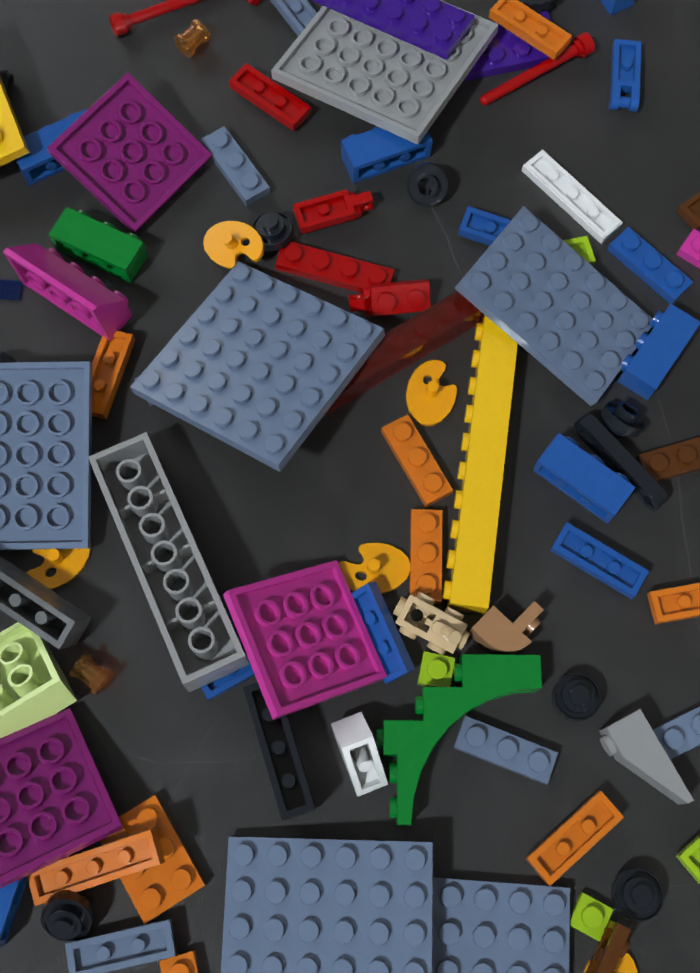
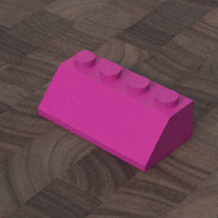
(70, 288)

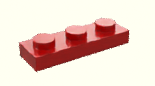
(270, 97)

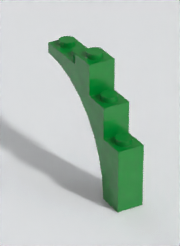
(411, 741)

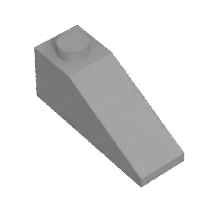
(640, 751)

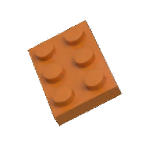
(165, 884)

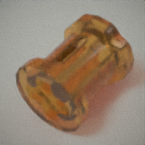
(192, 38)
(91, 673)

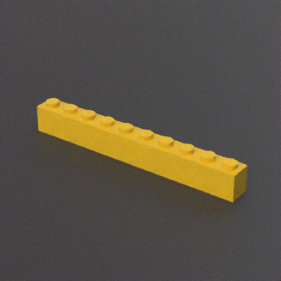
(482, 471)

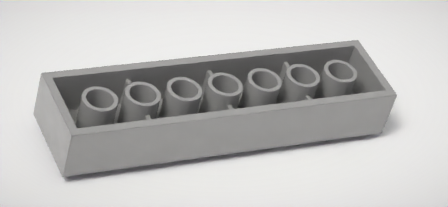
(168, 563)

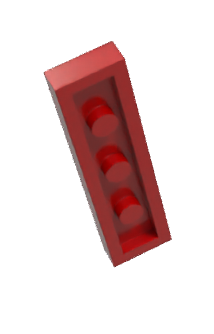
(331, 267)

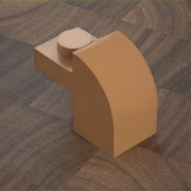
(501, 636)

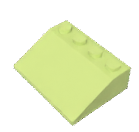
(29, 680)

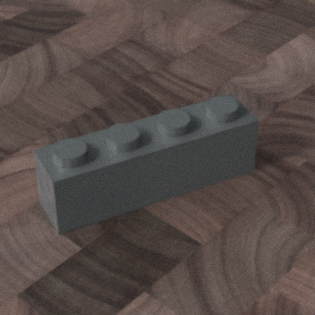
(40, 607)

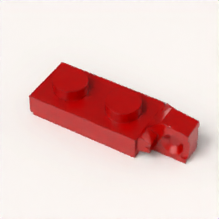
(331, 209)
(392, 298)

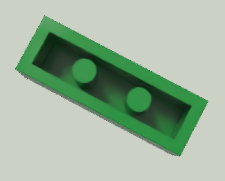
(98, 244)

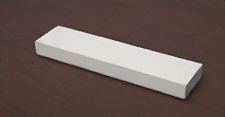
(572, 196)

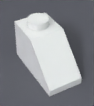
(359, 753)

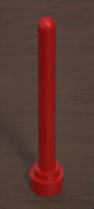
(122, 22)
(580, 47)

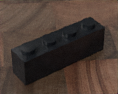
(280, 757)

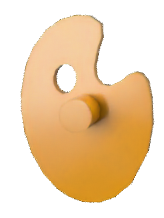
(225, 242)
(429, 402)
(65, 561)
(380, 564)

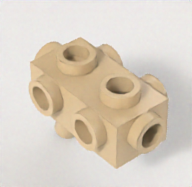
(442, 629)

